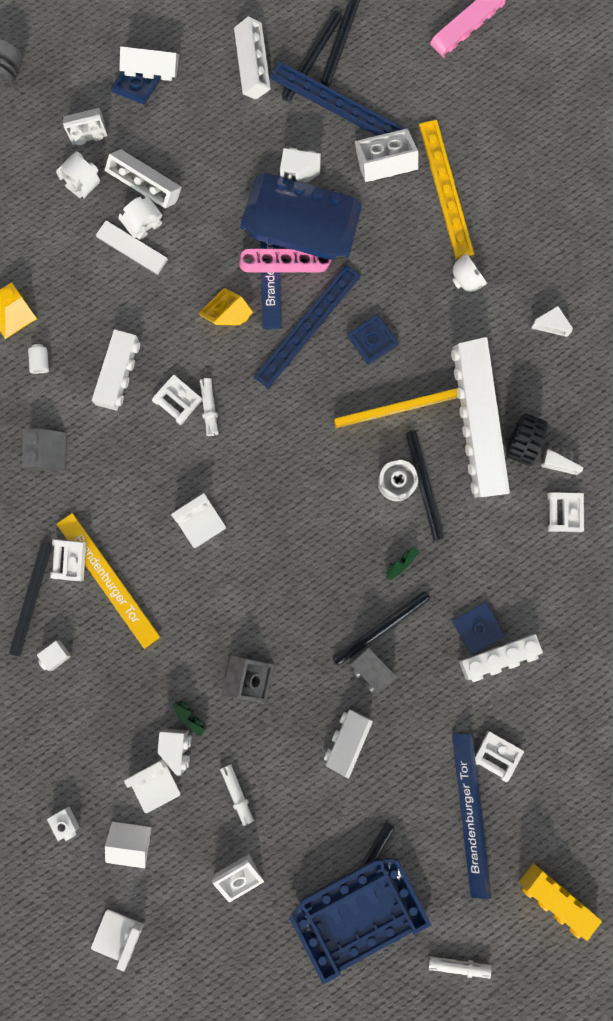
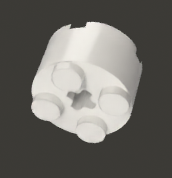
(79, 175)
(140, 217)
(408, 480)

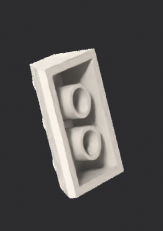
(149, 63)
(387, 155)
(348, 742)

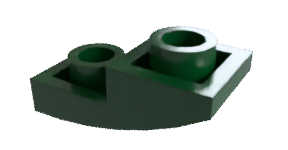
(397, 568)
(184, 713)

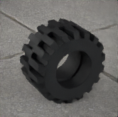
(527, 439)

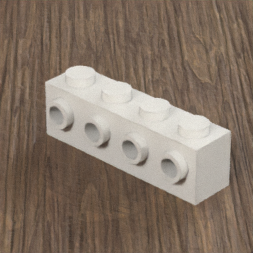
(252, 58)
(142, 178)
(115, 370)
(500, 657)

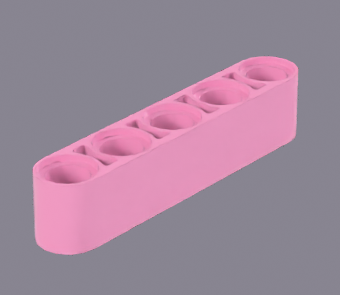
(463, 24)
(277, 264)

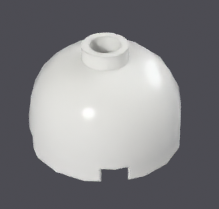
(467, 275)

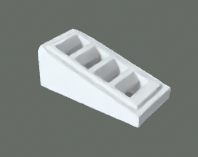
(557, 462)

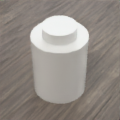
(38, 359)

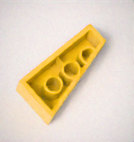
(560, 902)

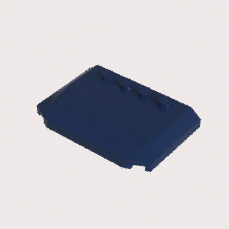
(301, 216)
(357, 916)

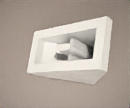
(553, 322)

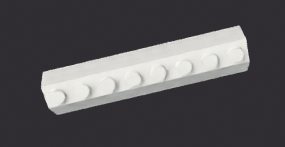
(480, 418)

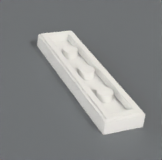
(131, 247)

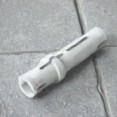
(209, 407)
(236, 793)
(460, 967)

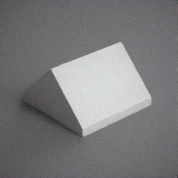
(127, 844)
(237, 878)

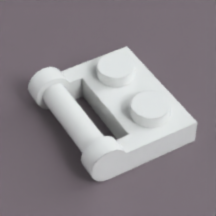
(179, 393)
(572, 512)
(73, 560)
(500, 750)

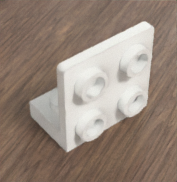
(199, 521)
(153, 786)
(117, 937)

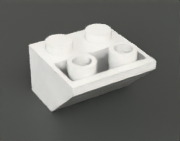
(85, 126)
(300, 165)
(172, 746)

